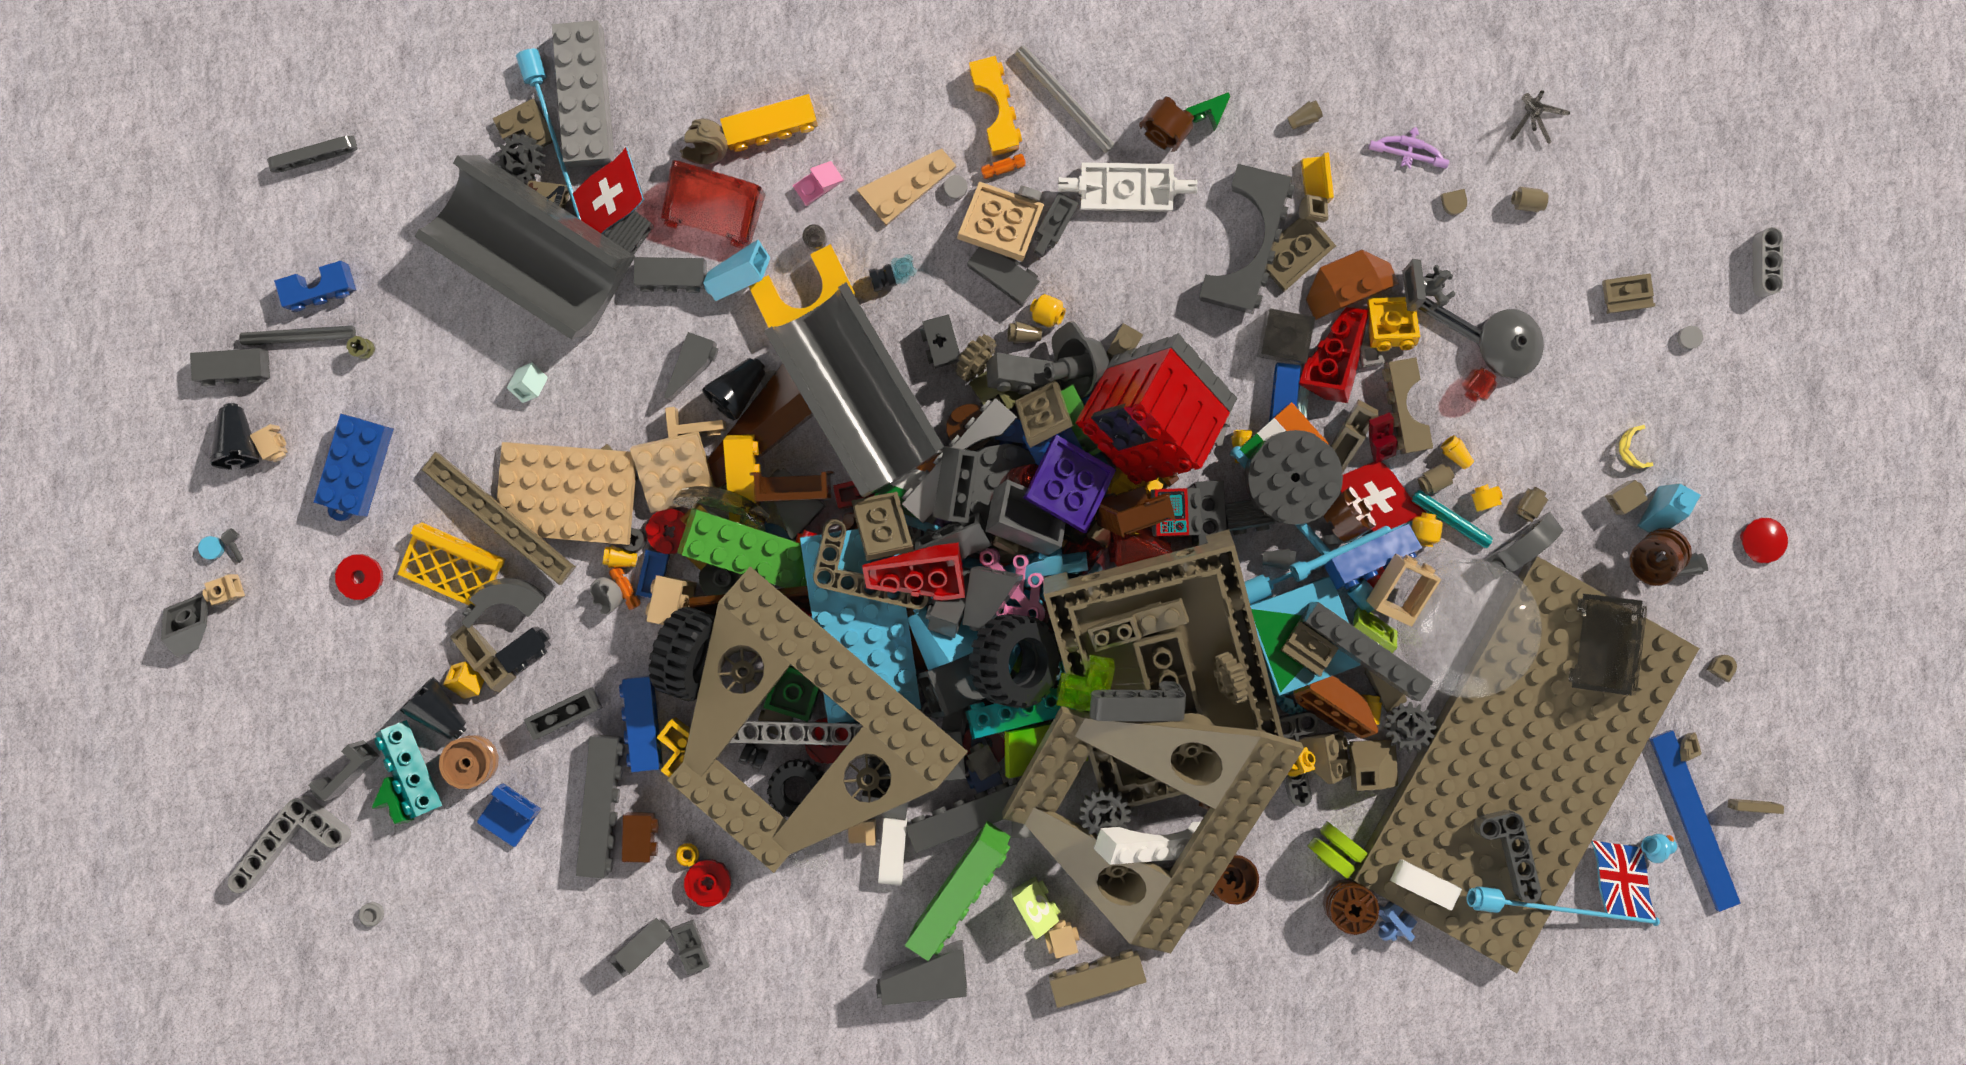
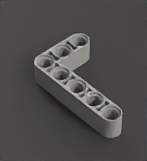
(282, 837)

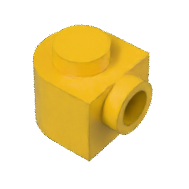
(1486, 497)
(1303, 764)

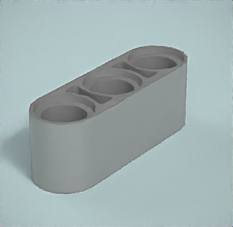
(1774, 253)

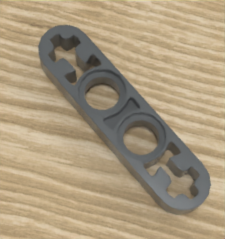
(312, 154)

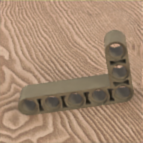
(837, 574)

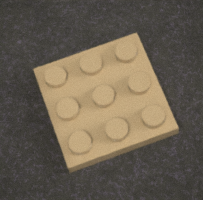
(1000, 221)
(670, 466)

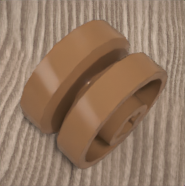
(455, 765)

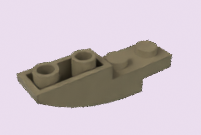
(1138, 623)

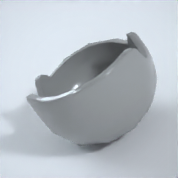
(606, 594)

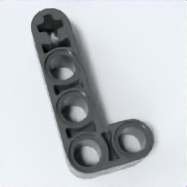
(1139, 705)
(1293, 733)
(1513, 857)

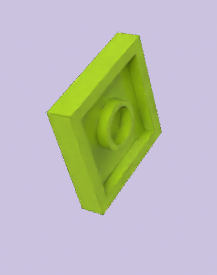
(1376, 629)

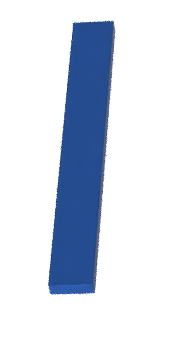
(1695, 821)

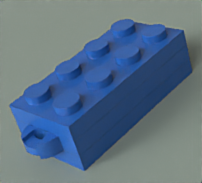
(353, 467)

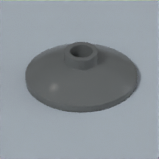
(711, 583)

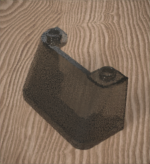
(1610, 644)

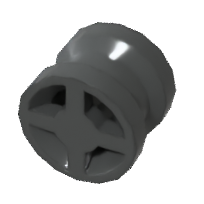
(638, 538)

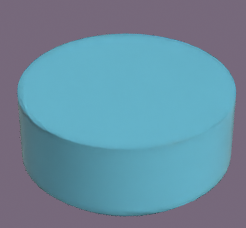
(211, 547)

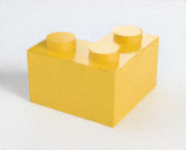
(674, 736)

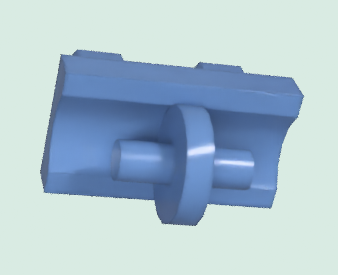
(1393, 925)

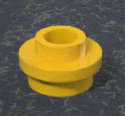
(687, 861)

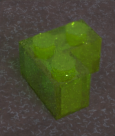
(1076, 690)

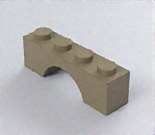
(1410, 433)

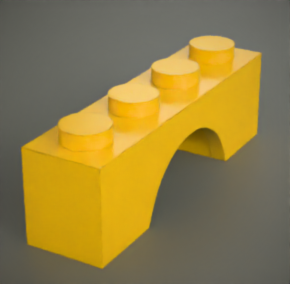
(987, 79)

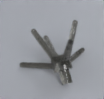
(1534, 110)

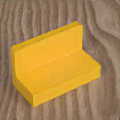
(1317, 176)

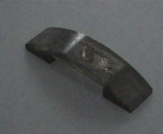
(750, 512)

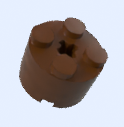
(1167, 124)
(959, 419)
(1350, 516)

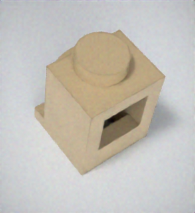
(270, 443)
(230, 589)

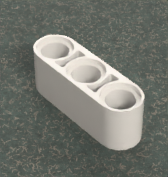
(892, 851)
(1426, 884)

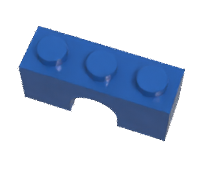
(334, 282)

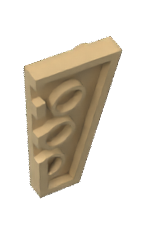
(903, 187)

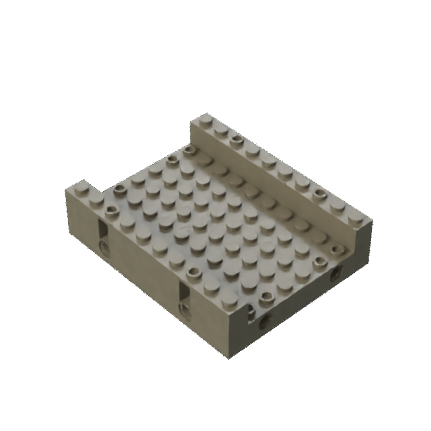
(1219, 622)

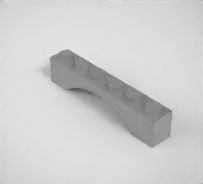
(990, 424)

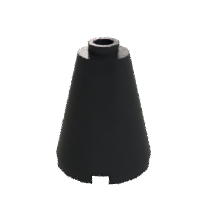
(735, 387)
(232, 440)
(435, 710)

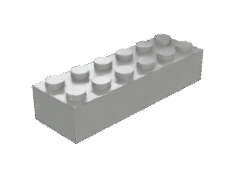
(583, 94)

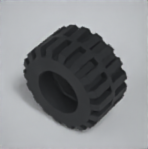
(779, 777)

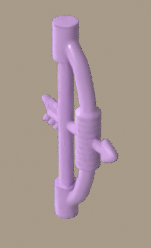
(1438, 161)

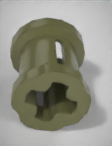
(362, 354)

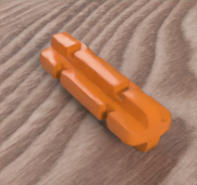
(1003, 166)
(628, 592)

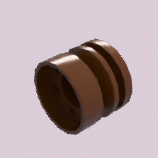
(1652, 565)
(1242, 883)
(1338, 903)

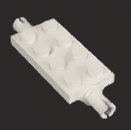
(1127, 186)

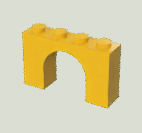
(777, 312)

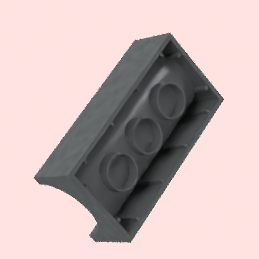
(527, 247)
(856, 392)

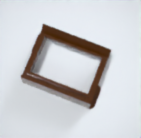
(792, 487)
(1133, 511)

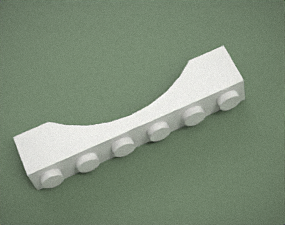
(1128, 846)

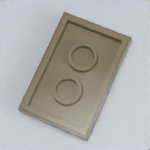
(1298, 251)
(1043, 413)
(882, 526)

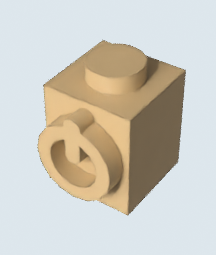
(1062, 939)

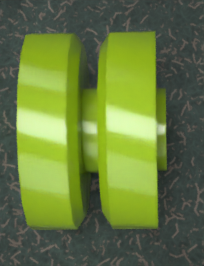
(1336, 850)

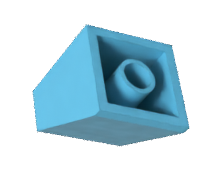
(936, 647)

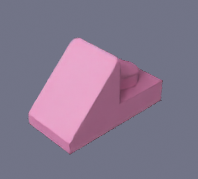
(818, 182)

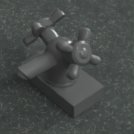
(1419, 287)

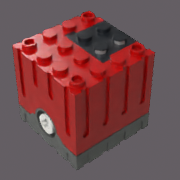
(1157, 410)

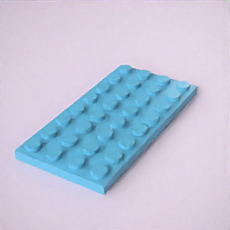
(866, 627)

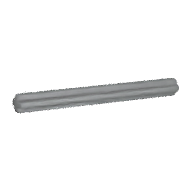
(1064, 98)

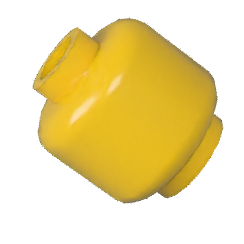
(1047, 311)
(1427, 529)

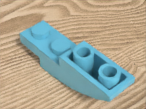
(1051, 564)

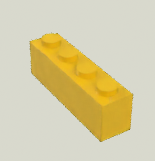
(769, 122)
(740, 461)

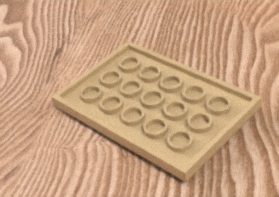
(569, 491)

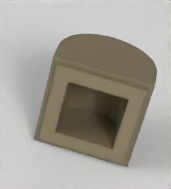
(1314, 208)

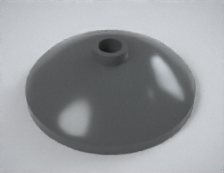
(1501, 346)

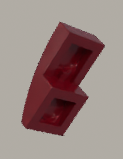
(1381, 437)

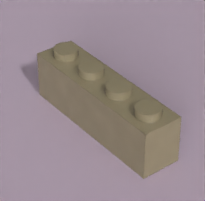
(1097, 978)

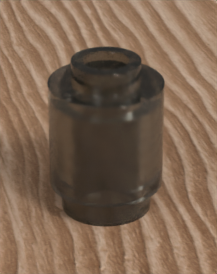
(811, 231)

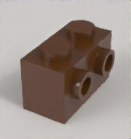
(639, 837)

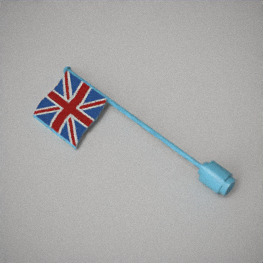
(1621, 886)

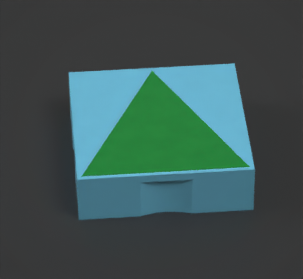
(1274, 622)

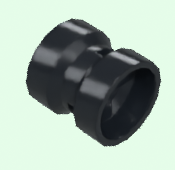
(882, 277)
(753, 756)

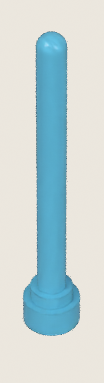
(1301, 570)

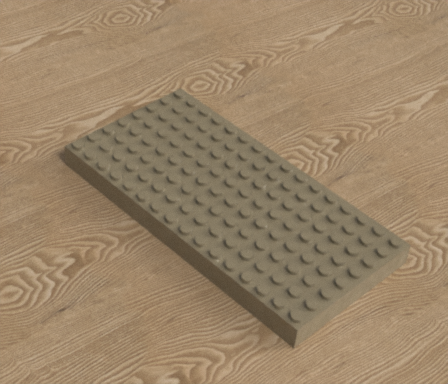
(1527, 750)

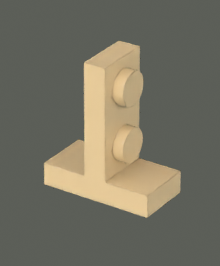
(712, 428)

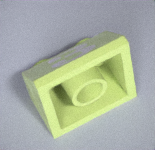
(1035, 906)

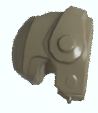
(708, 142)

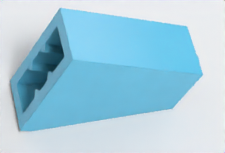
(737, 271)
(1669, 507)

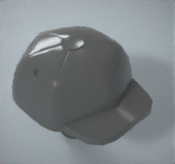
(1078, 360)

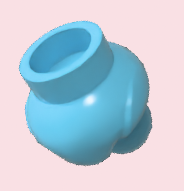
(1658, 847)

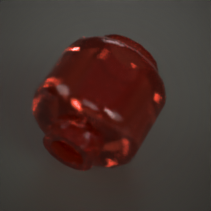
(1479, 384)

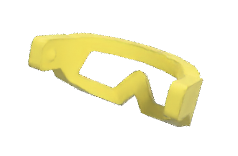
(1624, 445)

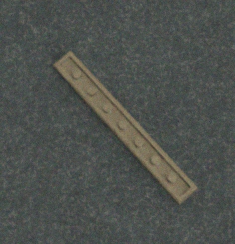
(498, 518)

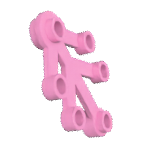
(1018, 594)

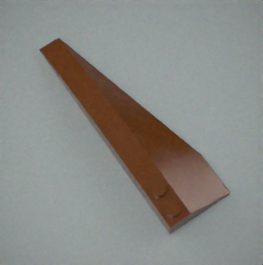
(769, 417)

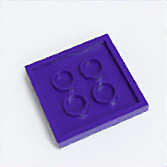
(1069, 483)

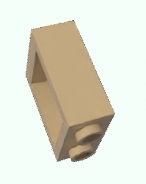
(1418, 597)

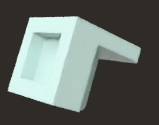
(527, 382)

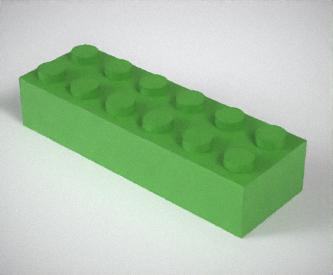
(741, 547)
(959, 891)

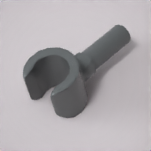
(228, 538)

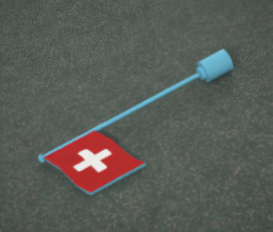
(606, 194)
(1389, 505)

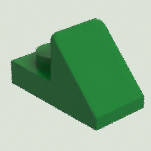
(1213, 108)
(388, 797)

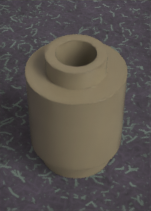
(1529, 199)
(1436, 479)
(1531, 504)

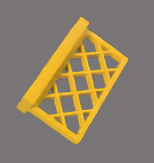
(452, 546)

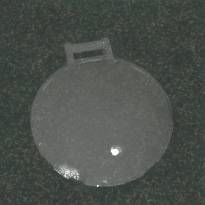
(1474, 629)

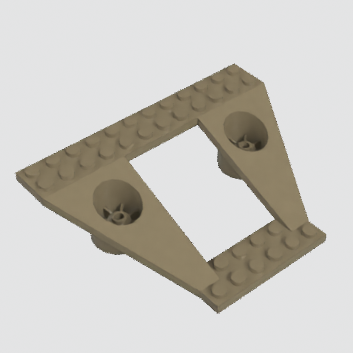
(765, 622)
(1217, 765)

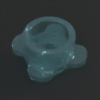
(908, 271)

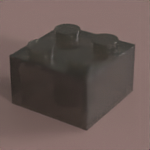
(1286, 336)

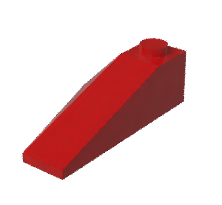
(1334, 364)
(925, 572)

